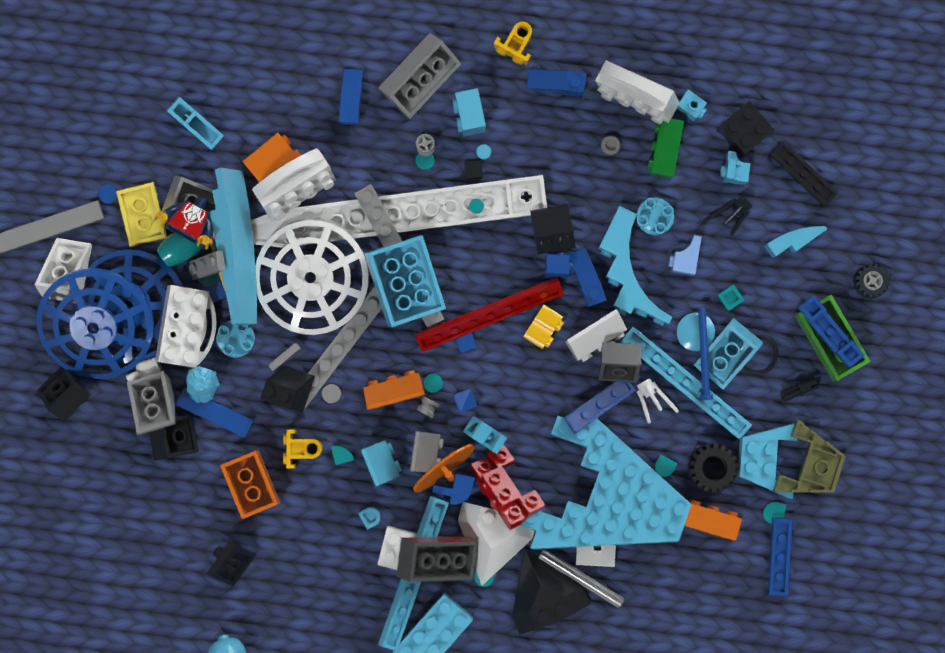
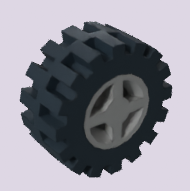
(877, 277)

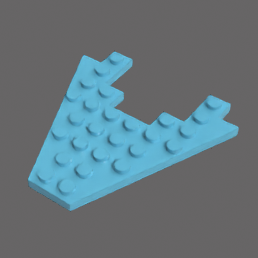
(626, 504)

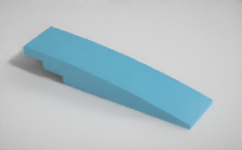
(235, 238)

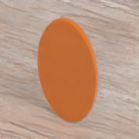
(444, 468)

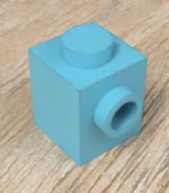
(692, 106)

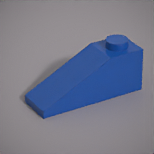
(557, 82)
(587, 278)

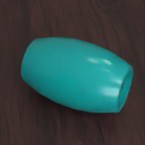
(177, 249)

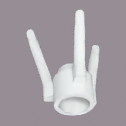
(647, 389)

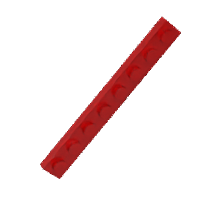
(489, 314)

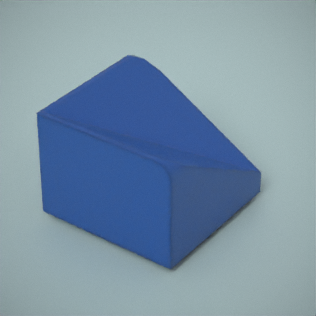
(465, 400)

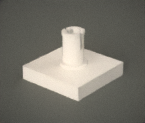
(596, 556)

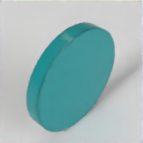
(476, 206)

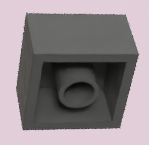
(619, 362)

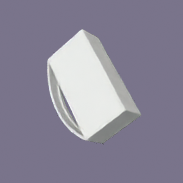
(637, 92)
(294, 184)
(185, 326)

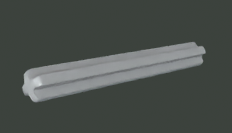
(581, 578)

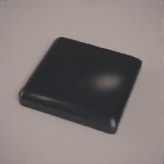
(473, 169)

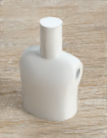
(144, 369)

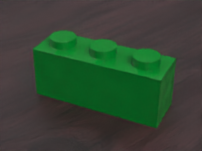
(665, 149)

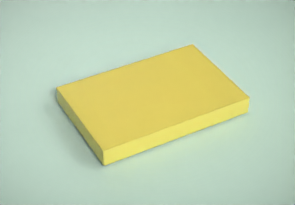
(138, 212)

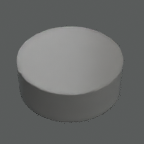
(610, 145)

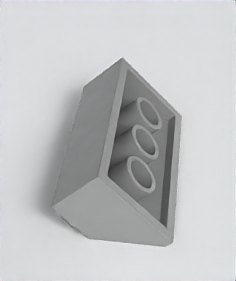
(420, 75)

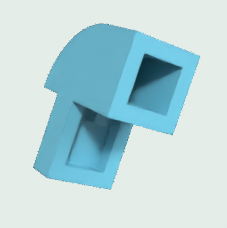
(485, 434)

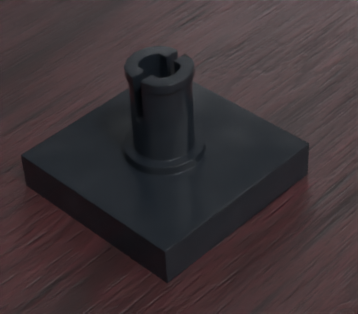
(230, 563)

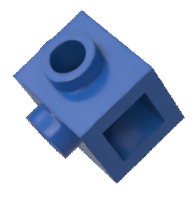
(558, 266)

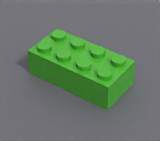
(830, 361)

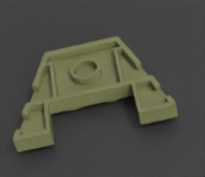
(819, 468)

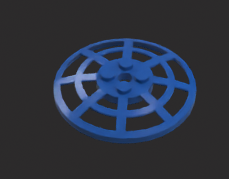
(126, 295)
(99, 315)

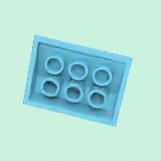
(405, 281)

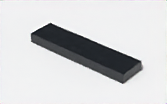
(803, 174)

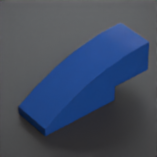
(351, 97)

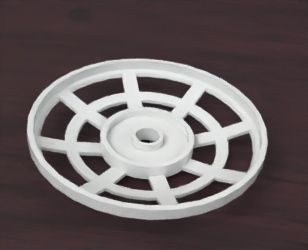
(323, 272)

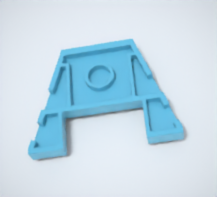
(759, 457)

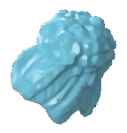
(202, 384)

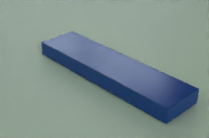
(598, 405)
(217, 414)
(780, 556)

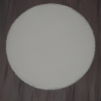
(331, 393)

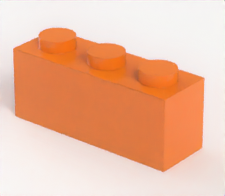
(713, 521)

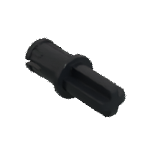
(799, 389)

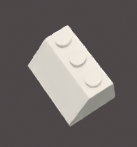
(591, 338)

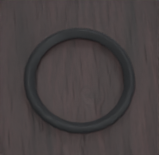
(774, 358)

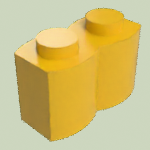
(543, 327)

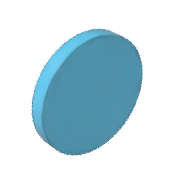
(483, 151)

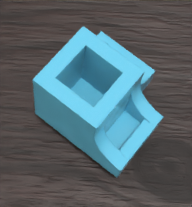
(734, 170)

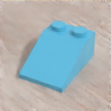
(730, 353)
(381, 462)

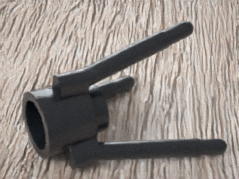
(741, 207)

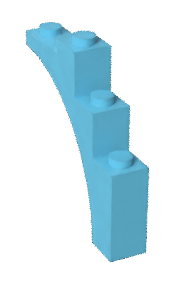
(620, 273)

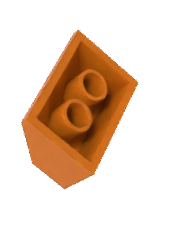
(393, 390)

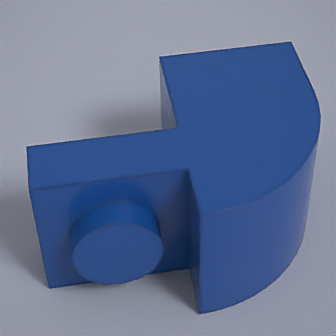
(459, 493)

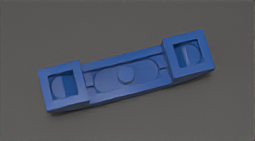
(830, 332)

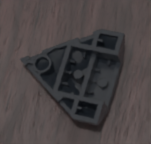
(544, 595)

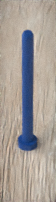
(704, 355)

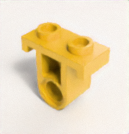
(515, 44)
(298, 448)

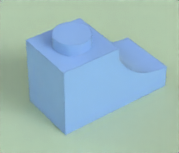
(686, 260)

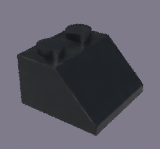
(552, 229)
(288, 388)
(63, 393)
(174, 439)

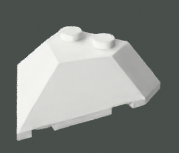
(494, 540)

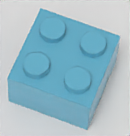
(470, 112)

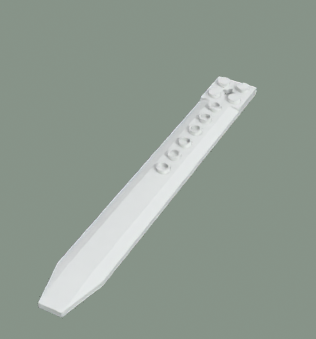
(411, 210)

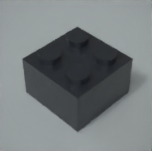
(745, 129)

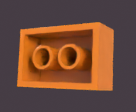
(250, 484)

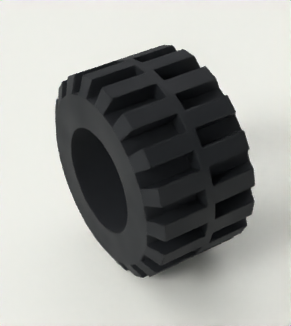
(729, 471)

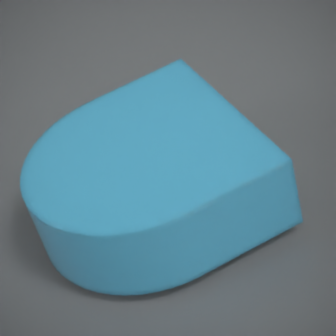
(370, 517)

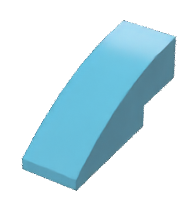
(195, 123)
(793, 240)

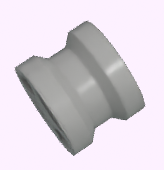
(425, 140)
(427, 407)

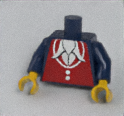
(189, 221)

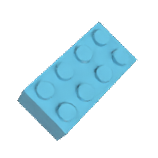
(436, 628)

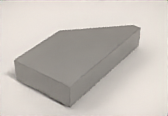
(285, 356)

